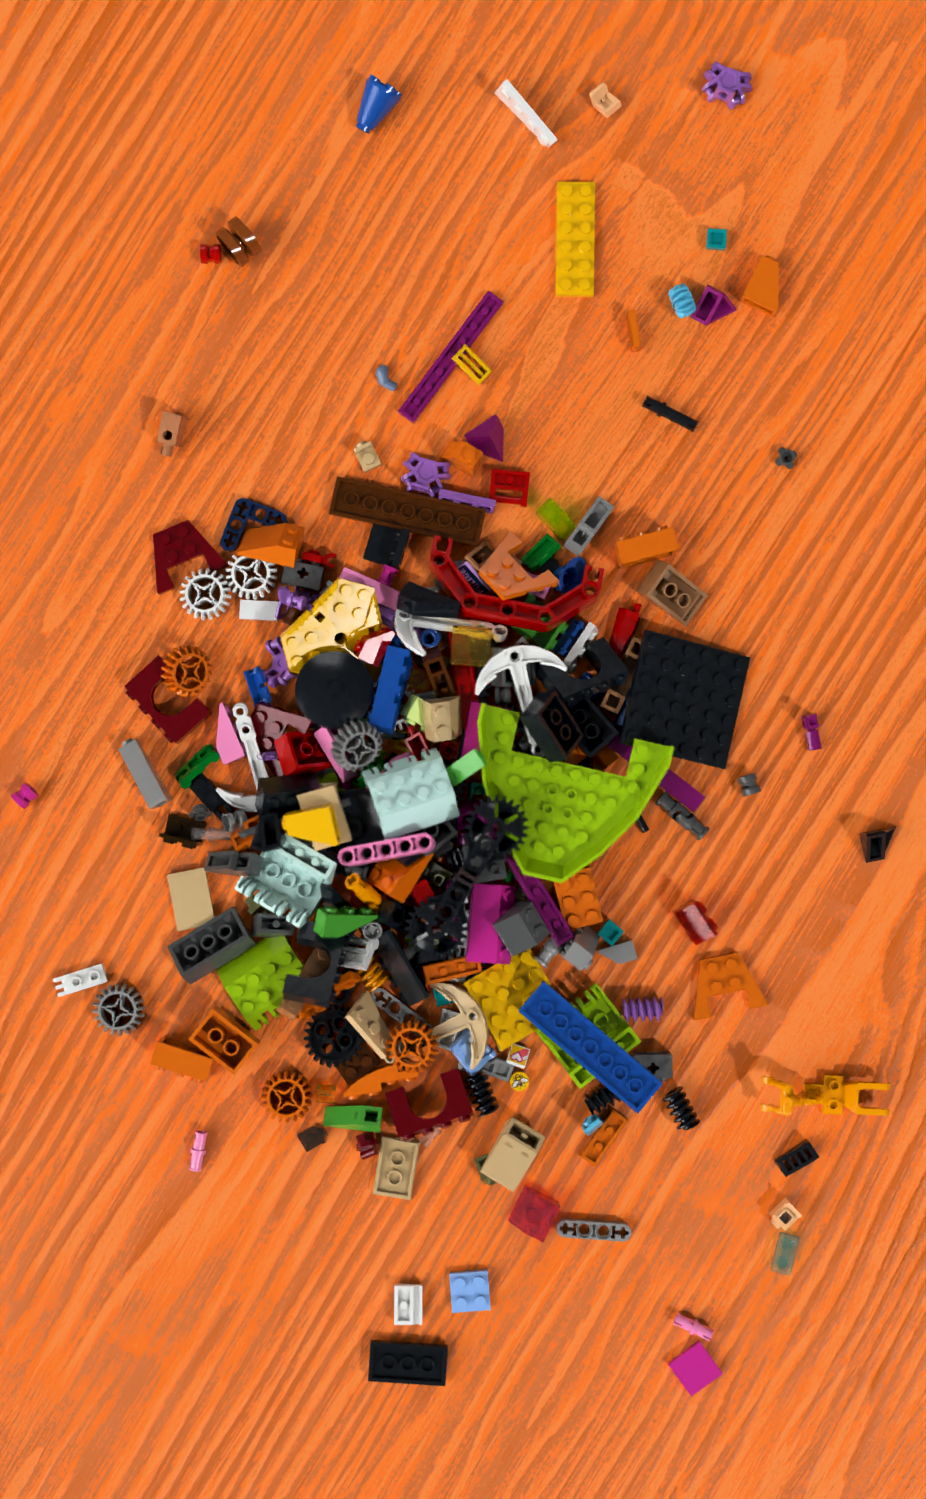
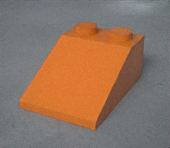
(273, 543)
(397, 879)

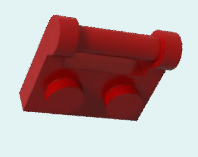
(509, 481)

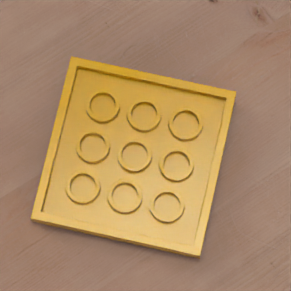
(501, 994)

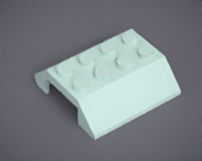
(412, 794)
(290, 881)

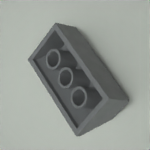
(211, 945)

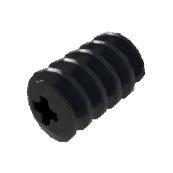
(482, 1094)
(600, 1099)
(681, 1109)

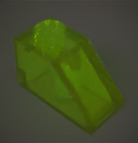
(555, 518)

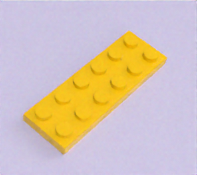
(575, 239)

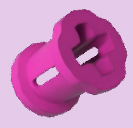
(387, 575)

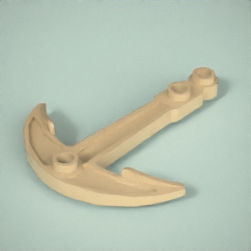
(466, 1005)

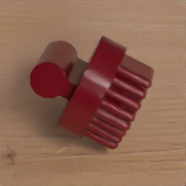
(367, 1145)

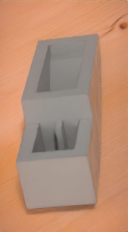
(588, 526)

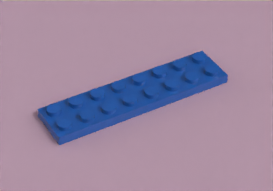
(590, 1047)

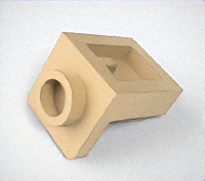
(367, 456)

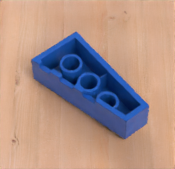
(390, 689)

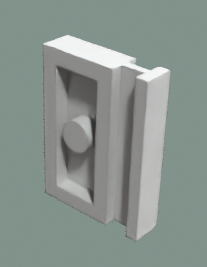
(408, 1304)

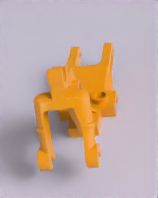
(830, 1094)

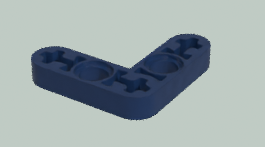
(250, 514)

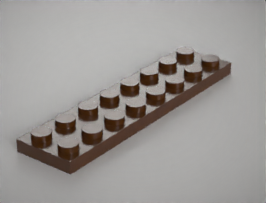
(407, 510)

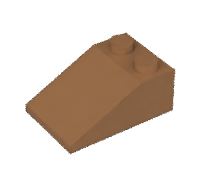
(672, 592)

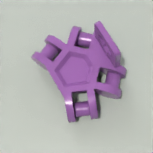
(727, 83)
(425, 473)
(297, 599)
(279, 665)

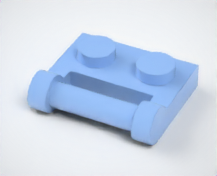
(462, 1051)

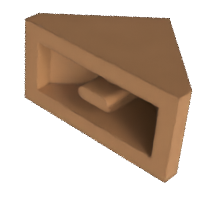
(479, 555)

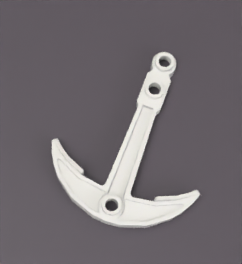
(405, 622)
(519, 674)
(257, 765)

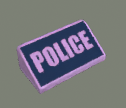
(473, 578)

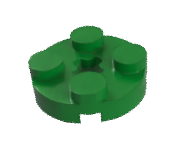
(360, 781)

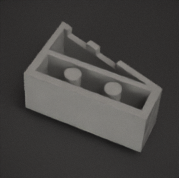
(581, 948)

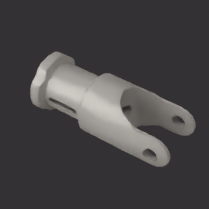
(548, 952)

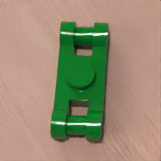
(196, 765)

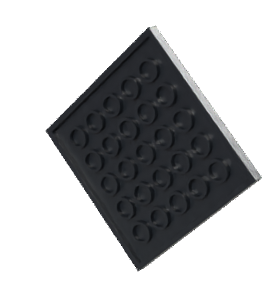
(685, 698)

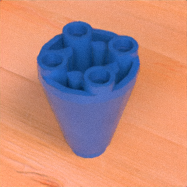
(376, 103)

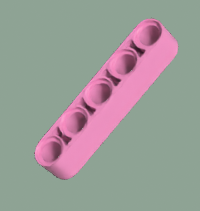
(377, 849)

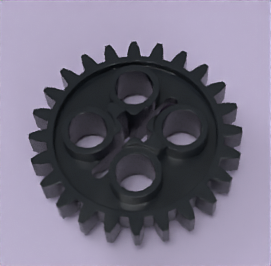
(319, 1042)

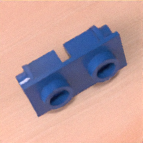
(569, 637)
(255, 682)

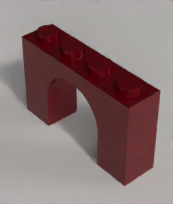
(177, 726)
(456, 1108)

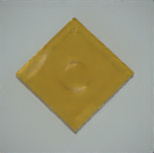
(470, 645)

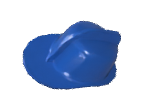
(570, 574)

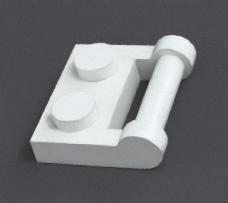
(359, 958)

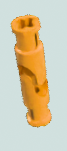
(364, 892)

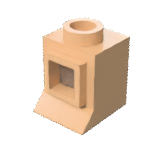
(784, 1214)

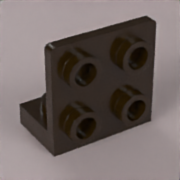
(179, 830)

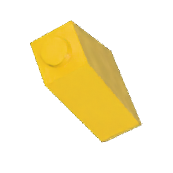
(313, 824)

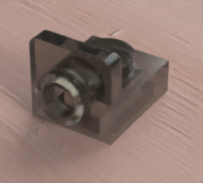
(313, 1136)

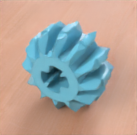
(682, 300)

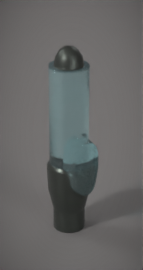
(396, 735)

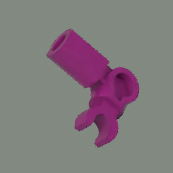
(812, 735)

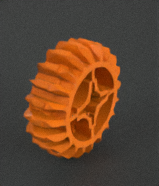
(176, 674)
(425, 1035)
(293, 1102)

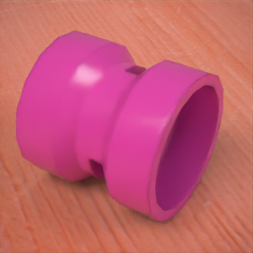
(24, 795)

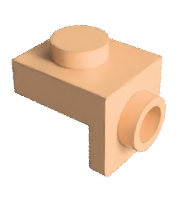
(604, 100)

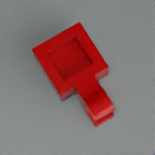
(314, 556)

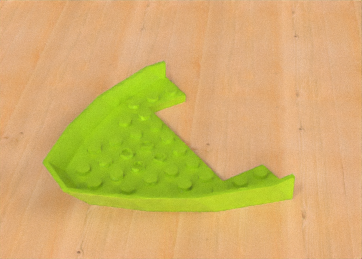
(568, 807)

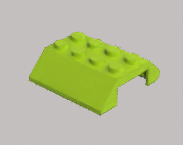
(258, 978)
(606, 1018)

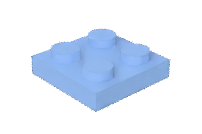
(469, 1291)

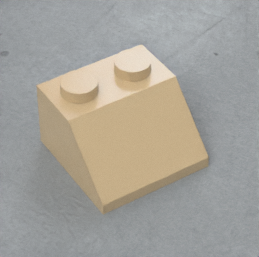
(442, 718)

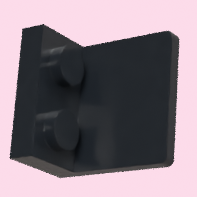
(386, 545)

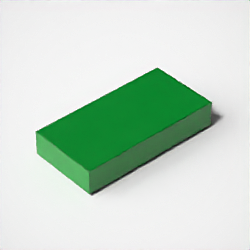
(540, 553)

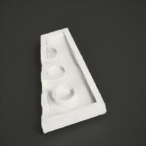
(525, 113)

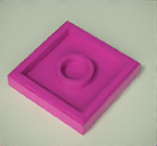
(695, 1368)

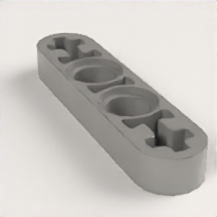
(405, 1010)
(593, 1231)

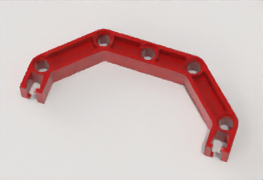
(523, 614)

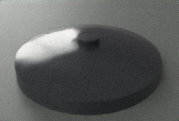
(334, 689)
(362, 822)

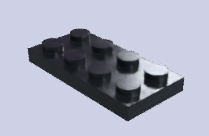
(408, 1363)

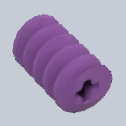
(643, 1009)

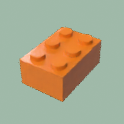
(645, 547)
(578, 899)
(224, 1040)
(182, 1059)

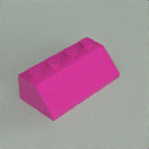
(486, 906)

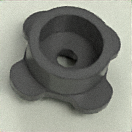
(786, 453)
(200, 812)

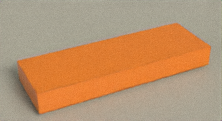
(449, 970)
(603, 1137)

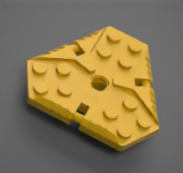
(345, 609)

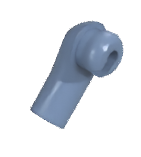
(383, 380)

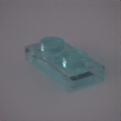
(785, 1253)

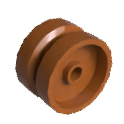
(238, 241)

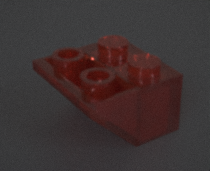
(695, 922)

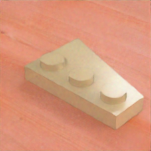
(369, 1024)

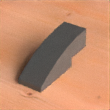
(234, 863)

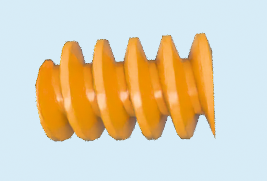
(373, 976)

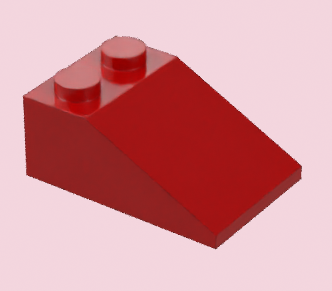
(300, 753)

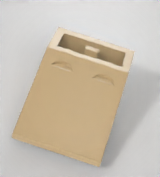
(512, 1153)

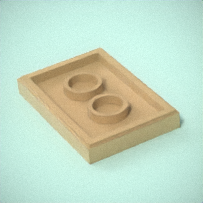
(326, 796)
(191, 898)
(396, 1167)

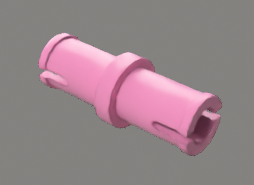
(198, 1150)
(693, 1326)

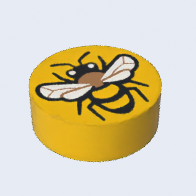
(519, 1081)

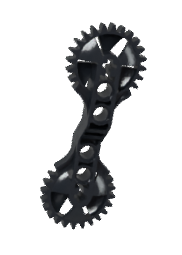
(466, 878)

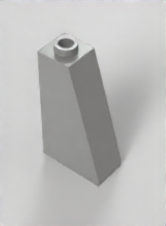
(144, 774)

